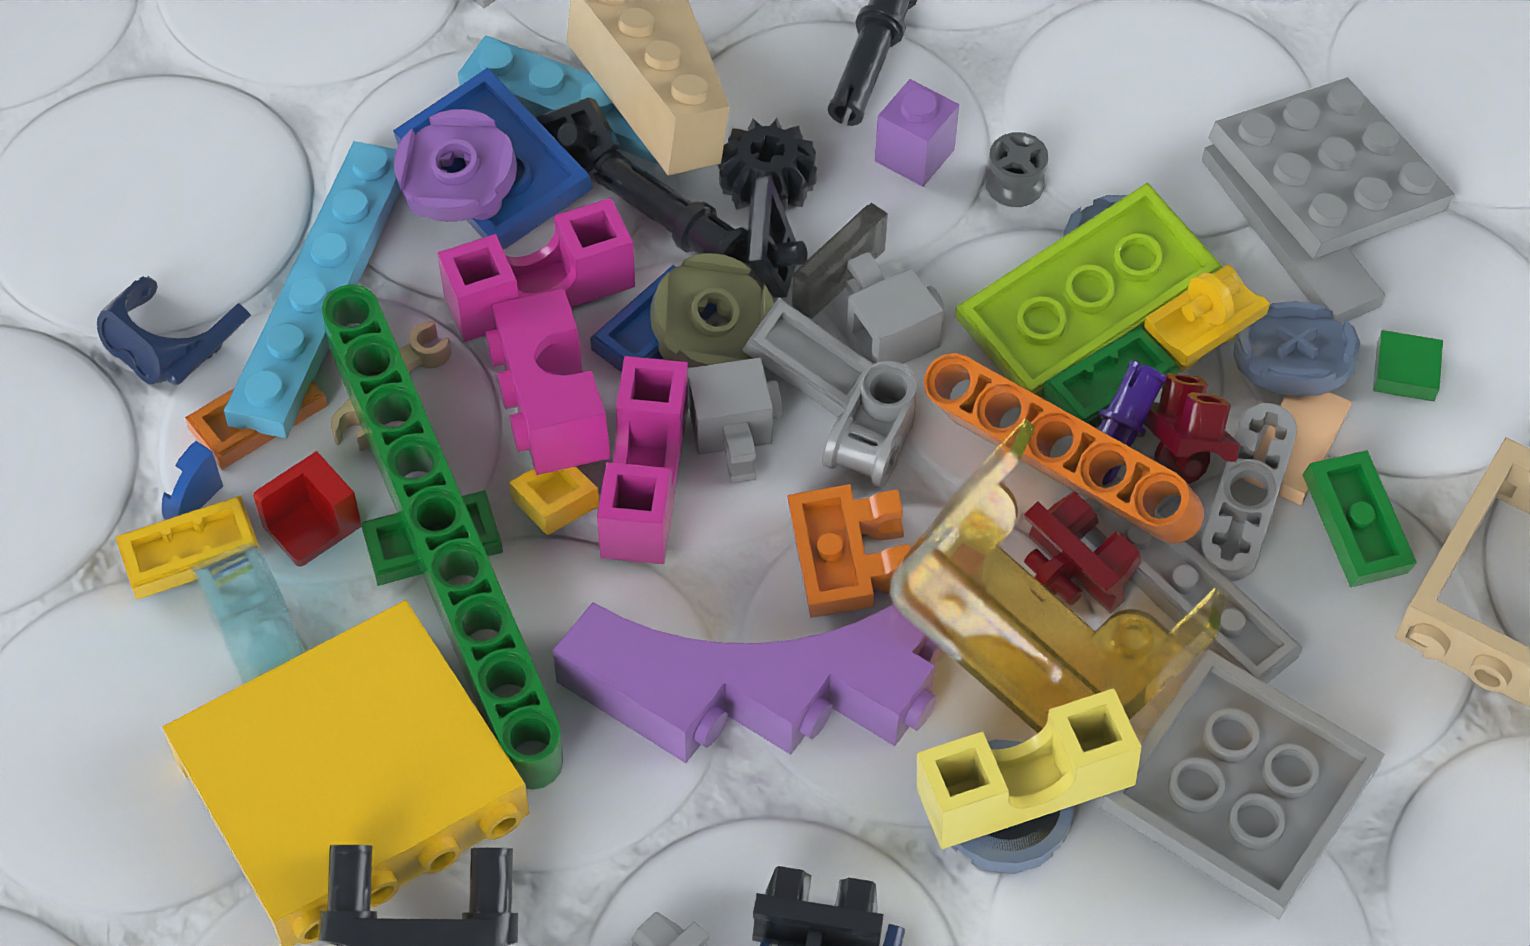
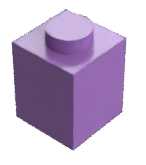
(916, 132)

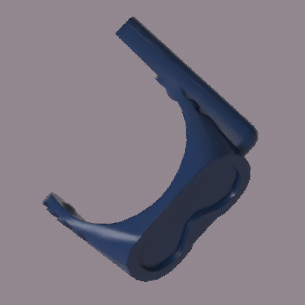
(154, 356)

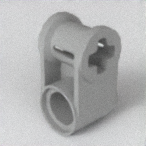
(873, 432)

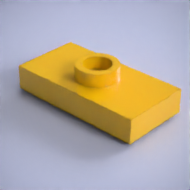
(163, 552)

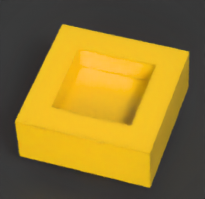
(554, 497)

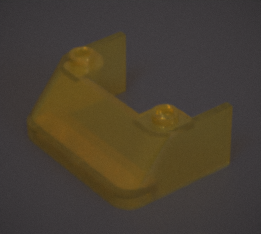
(1013, 628)

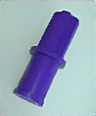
(1130, 407)

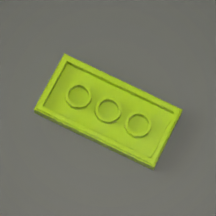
(1085, 289)

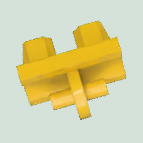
(1205, 316)

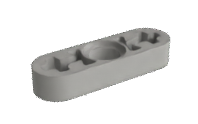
(1277, 457)

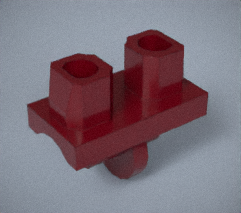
(1190, 427)
(1060, 535)

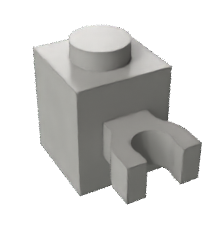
(893, 315)
(733, 412)

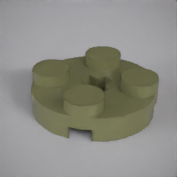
(686, 292)

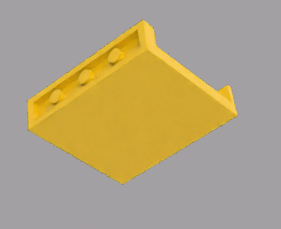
(348, 749)

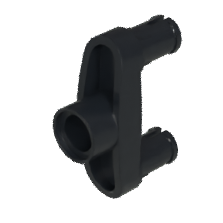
(353, 924)

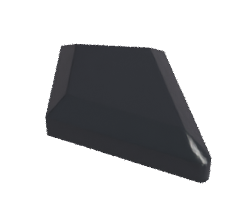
(581, 131)
(770, 240)

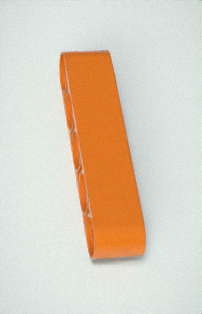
(1082, 465)

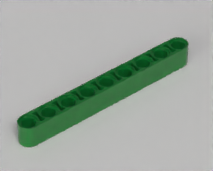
(444, 552)

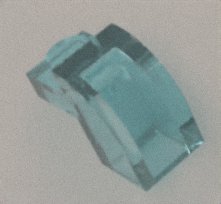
(247, 610)

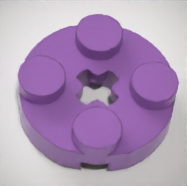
(459, 195)

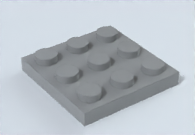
(1330, 167)
(1244, 783)

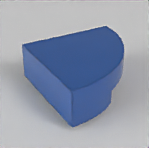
(196, 484)

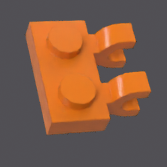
(832, 551)

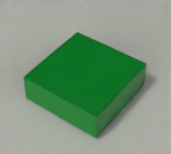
(1408, 365)

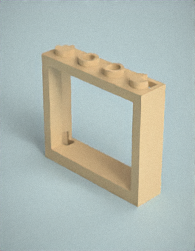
(1451, 636)

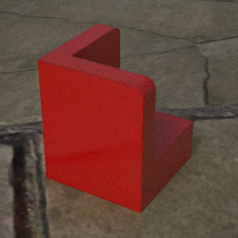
(307, 509)

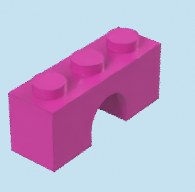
(586, 257)
(544, 379)
(645, 468)

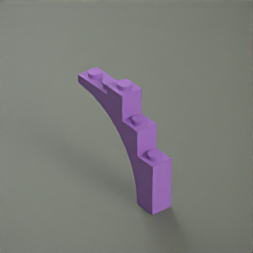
(686, 688)

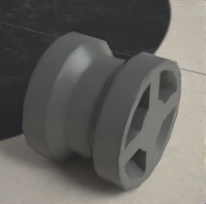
(1016, 169)

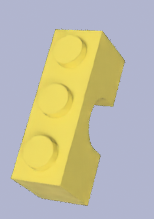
(1074, 759)

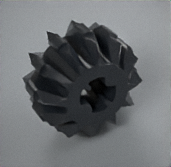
(768, 153)

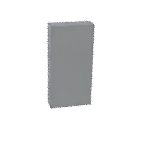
(807, 357)

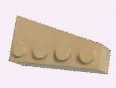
(656, 76)

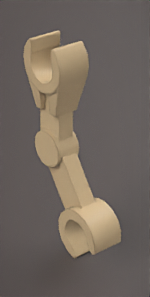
(413, 356)

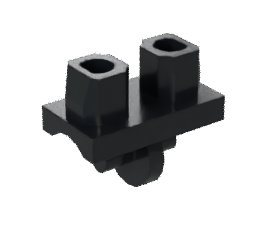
(792, 921)

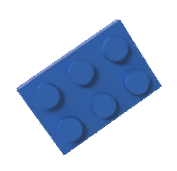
(545, 173)

